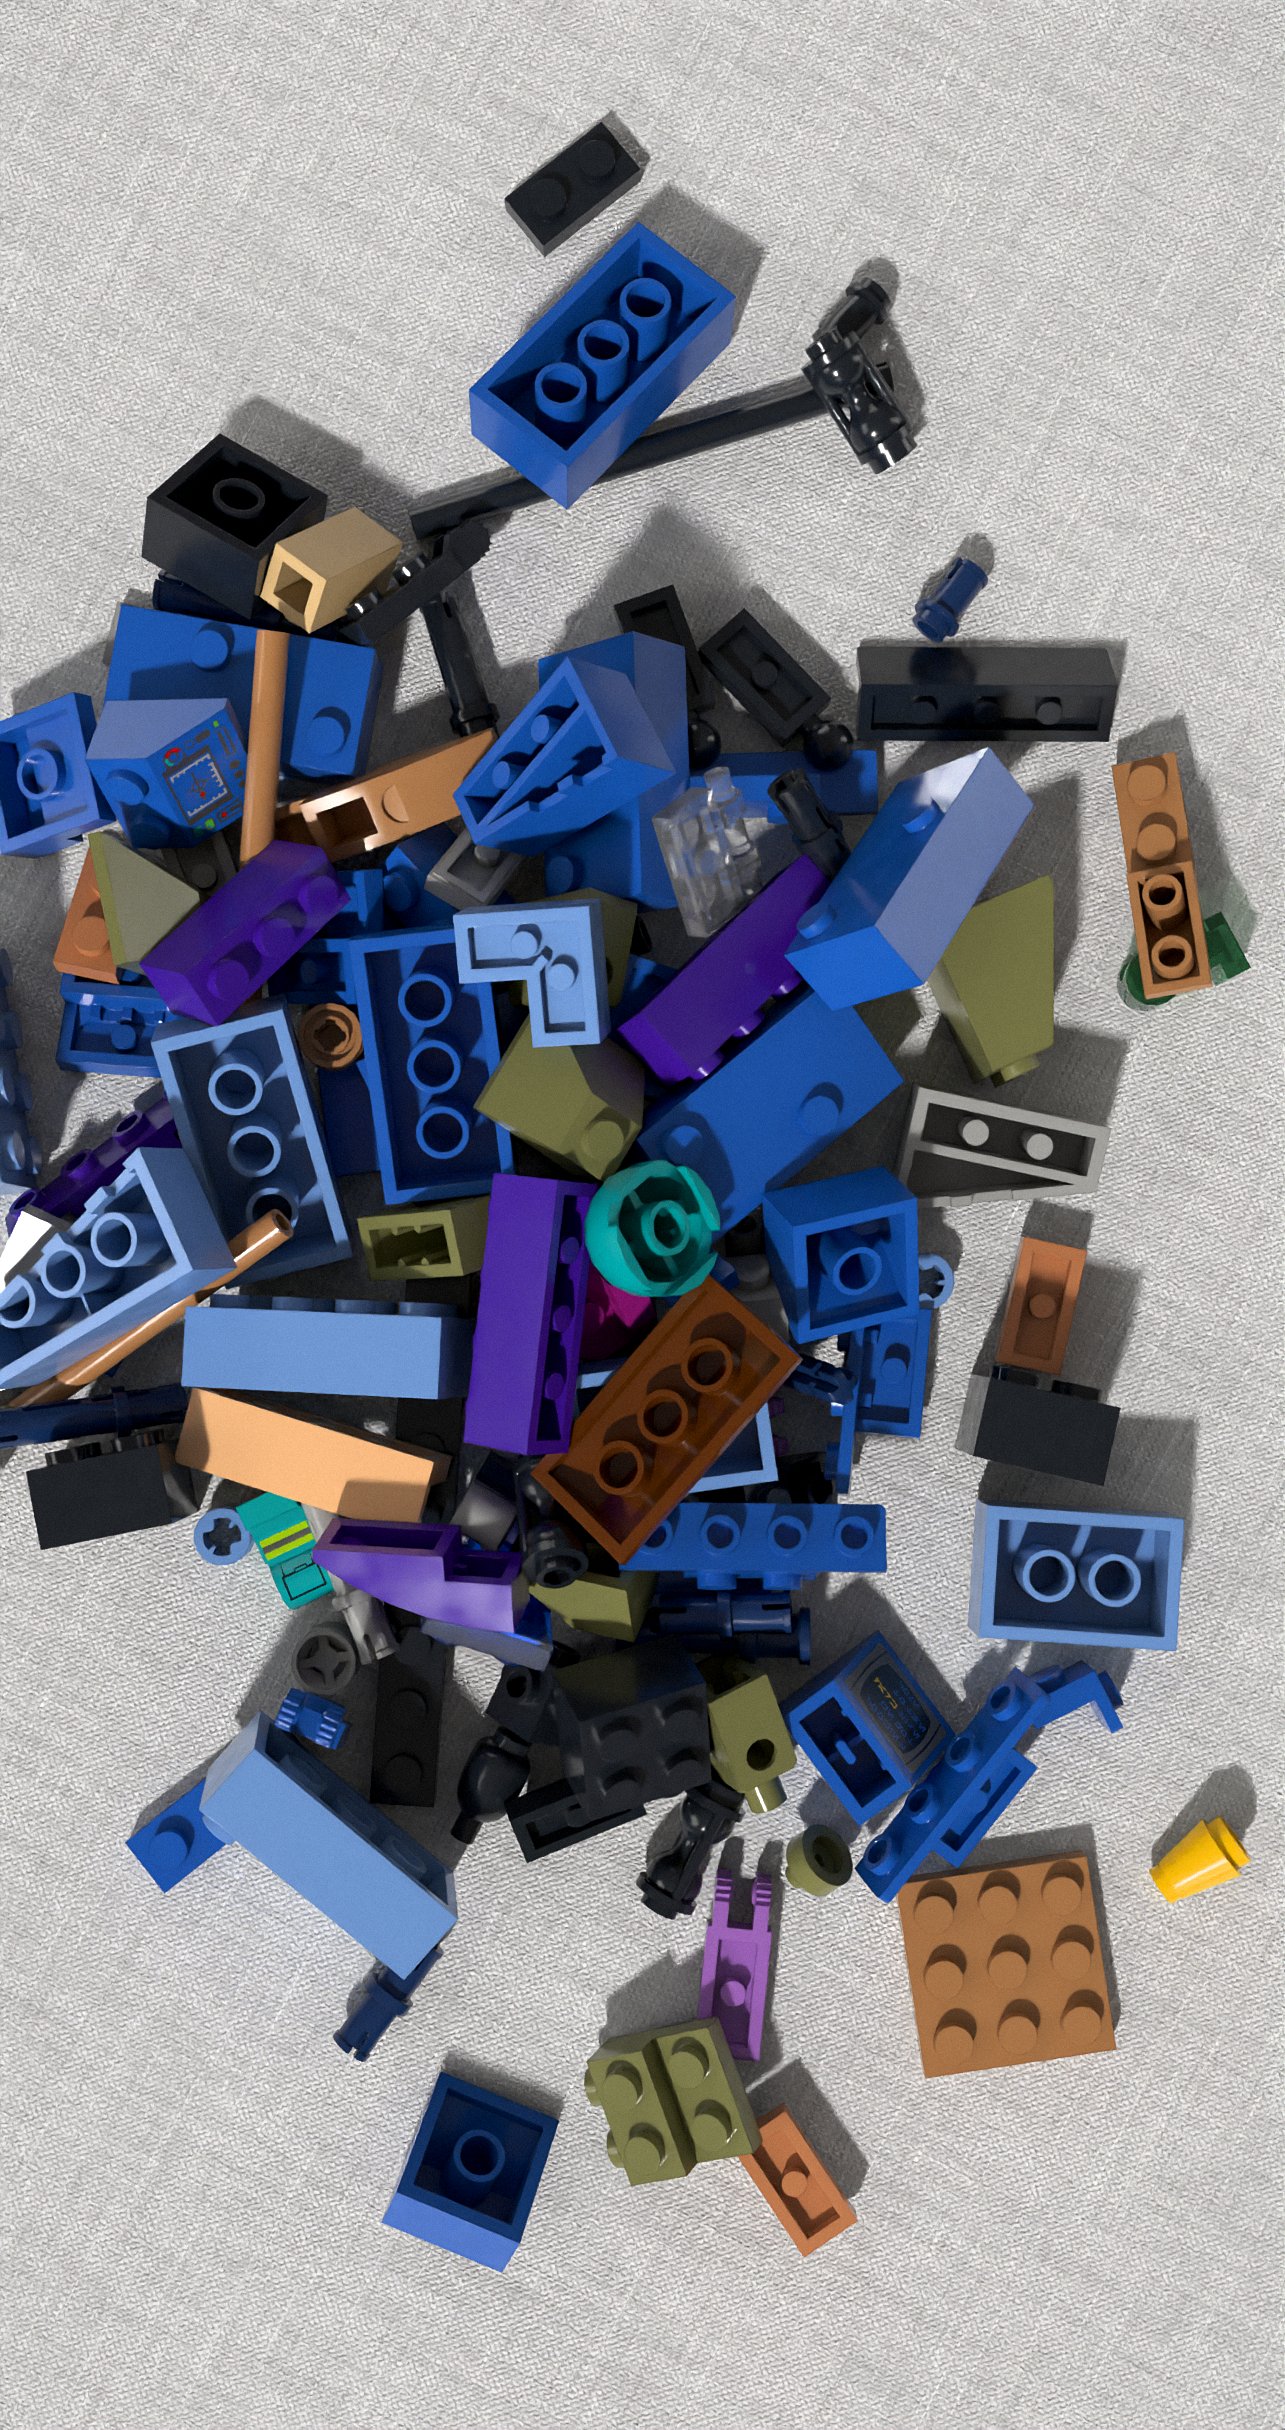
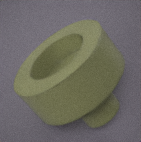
(818, 1861)

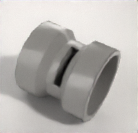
(317, 1663)

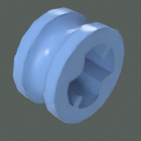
(946, 1282)
(211, 1552)

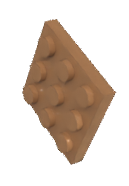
(1005, 1964)

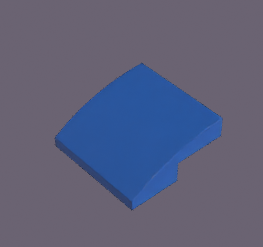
(323, 965)
(110, 1025)

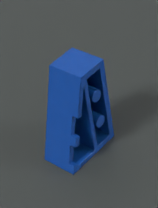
(563, 762)

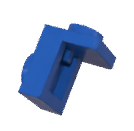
(1075, 1688)

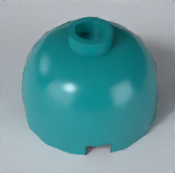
(652, 1229)

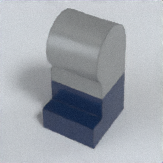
(489, 1505)

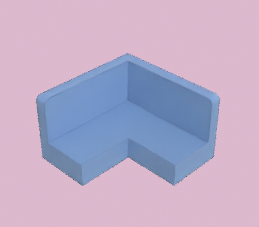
(554, 949)

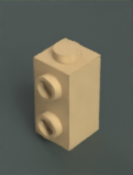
(329, 568)

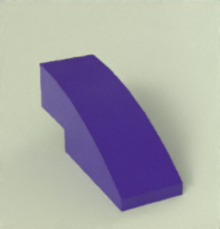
(427, 1571)

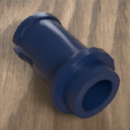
(939, 612)

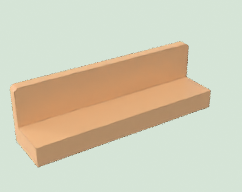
(308, 1456)

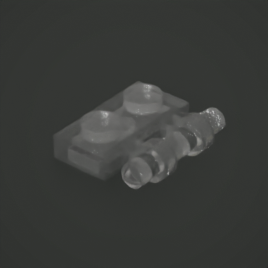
(709, 853)

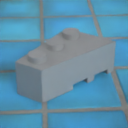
(987, 1150)

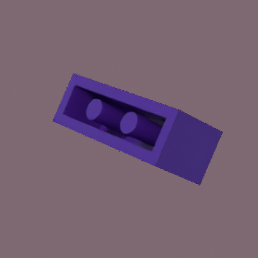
(245, 931)

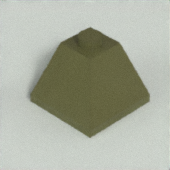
(139, 899)
(569, 1101)
(603, 1597)

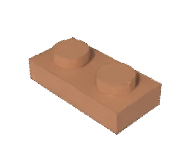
(84, 939)
(1040, 1305)
(797, 2182)

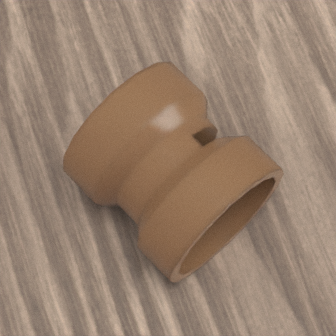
(337, 1044)

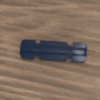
(823, 1380)

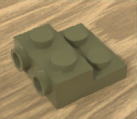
(671, 2100)

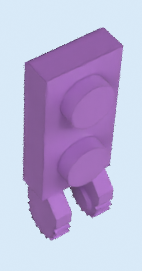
(737, 1966)

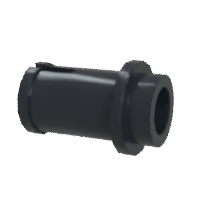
(861, 309)

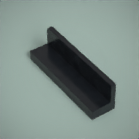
(985, 694)

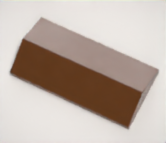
(667, 1417)

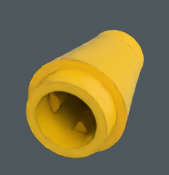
(1200, 1860)

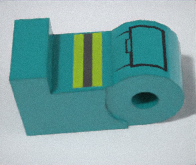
(286, 1546)

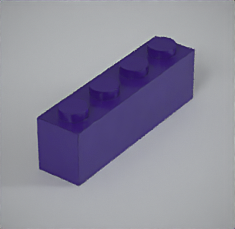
(725, 981)
(529, 1316)

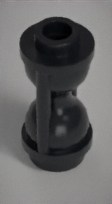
(876, 426)
(552, 1548)
(675, 1875)

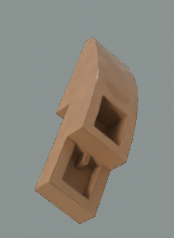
(385, 803)
(1161, 877)

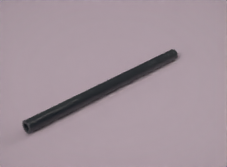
(639, 456)

